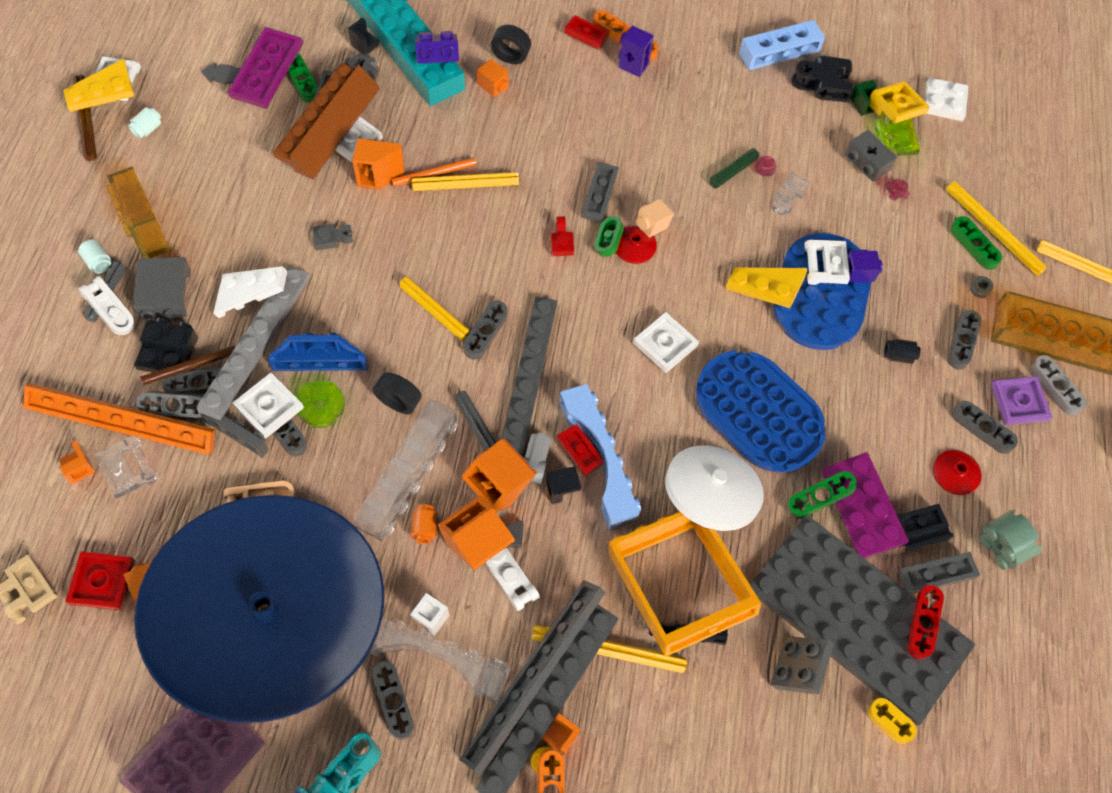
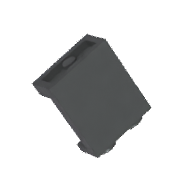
(161, 287)

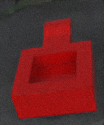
(562, 241)

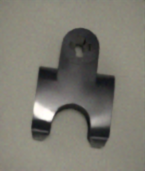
(825, 78)

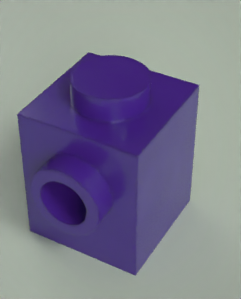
(864, 266)

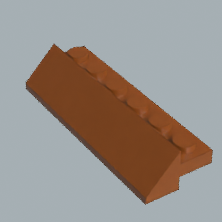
(327, 120)

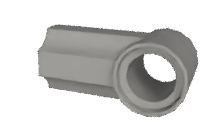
(537, 454)

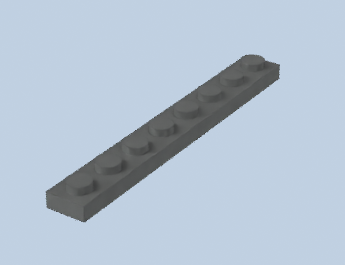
(529, 373)
(531, 677)
(548, 703)

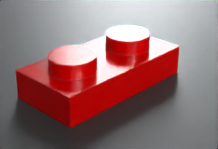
(586, 32)
(580, 450)

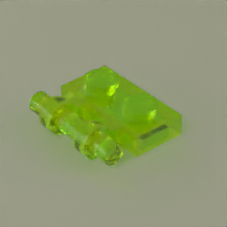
(903, 136)

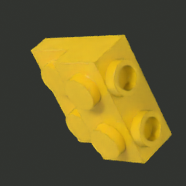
(898, 102)

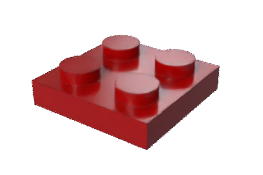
(99, 581)

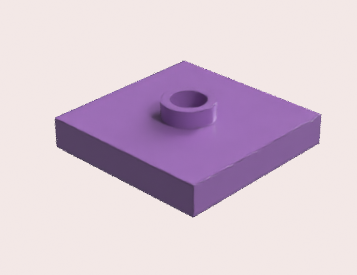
(1021, 400)

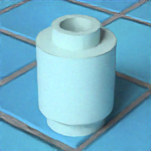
(145, 122)
(94, 256)

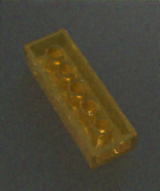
(1053, 331)

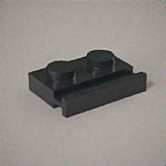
(925, 527)

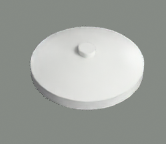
(714, 488)

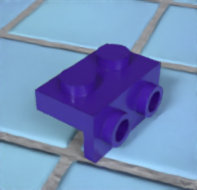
(437, 47)

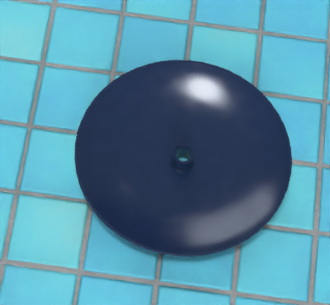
(248, 664)

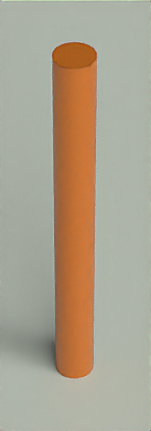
(436, 171)

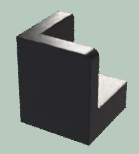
(361, 38)
(562, 482)

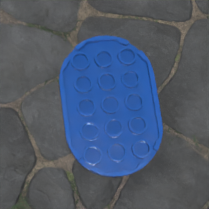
(823, 312)
(760, 411)

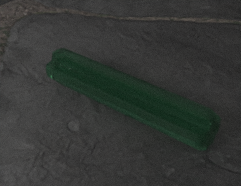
(734, 168)

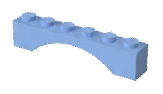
(618, 503)

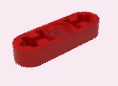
(916, 630)

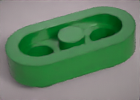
(609, 236)

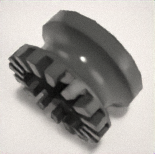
(983, 281)

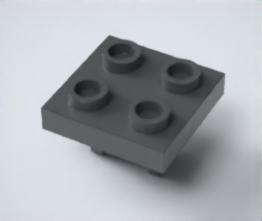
(802, 664)

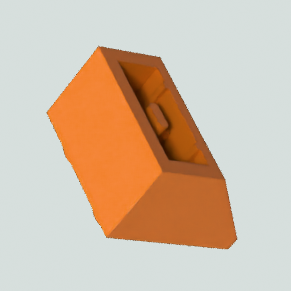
(377, 163)
(499, 475)
(475, 533)

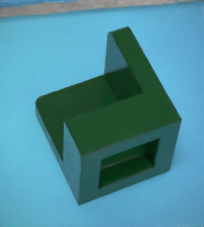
(861, 96)

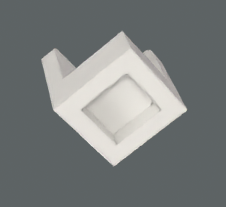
(430, 613)

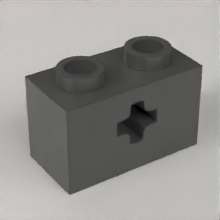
(870, 155)

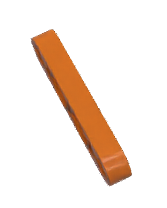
(609, 22)

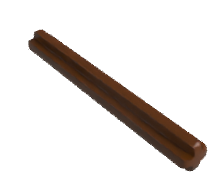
(86, 129)

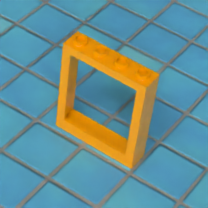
(668, 527)

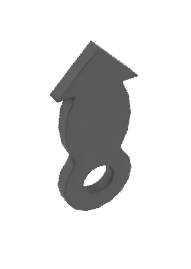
(221, 74)

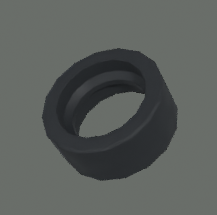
(515, 35)
(397, 393)

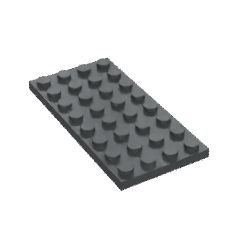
(867, 616)

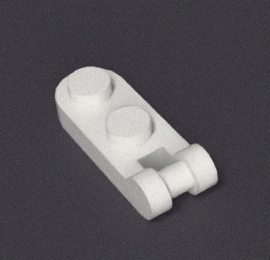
(108, 306)
(511, 578)

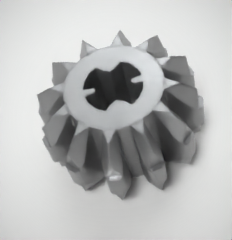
(366, 62)

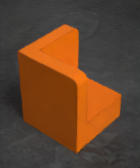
(76, 464)
(561, 735)

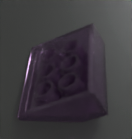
(191, 756)

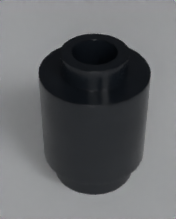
(902, 350)

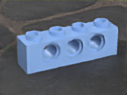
(781, 44)

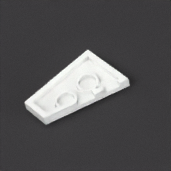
(247, 286)

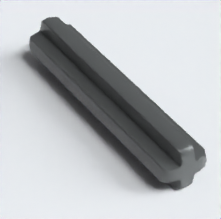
(111, 279)
(475, 420)

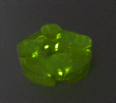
(329, 412)

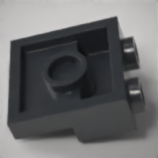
(165, 345)

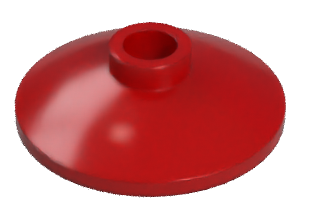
(633, 251)
(952, 479)

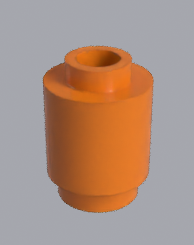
(424, 523)

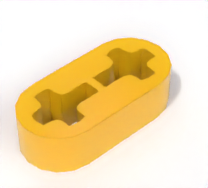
(894, 716)

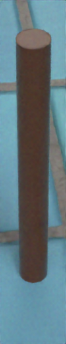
(187, 365)

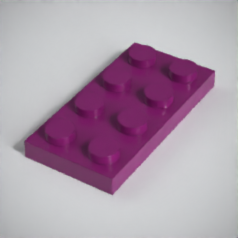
(265, 67)
(868, 510)

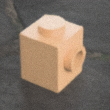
(654, 218)

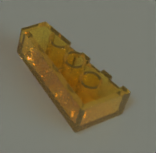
(136, 213)

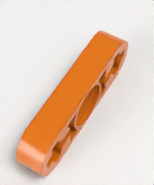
(558, 769)

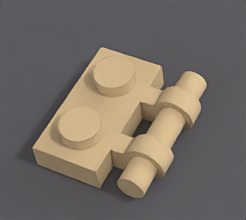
(30, 584)

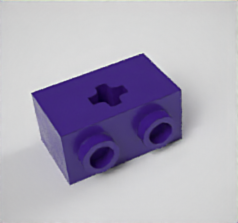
(635, 50)

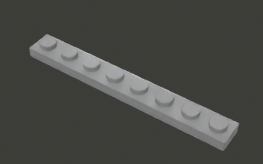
(251, 346)

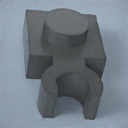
(327, 236)

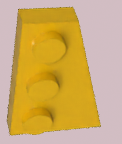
(100, 88)
(768, 284)

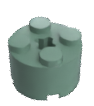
(1010, 539)

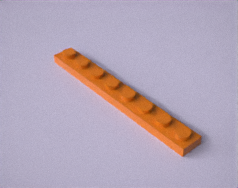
(119, 418)

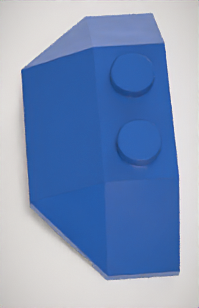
(317, 353)

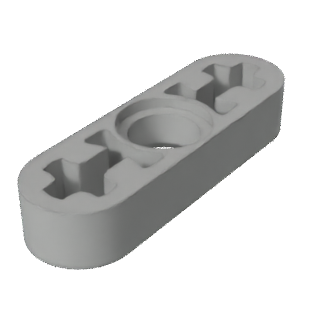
(1056, 394)

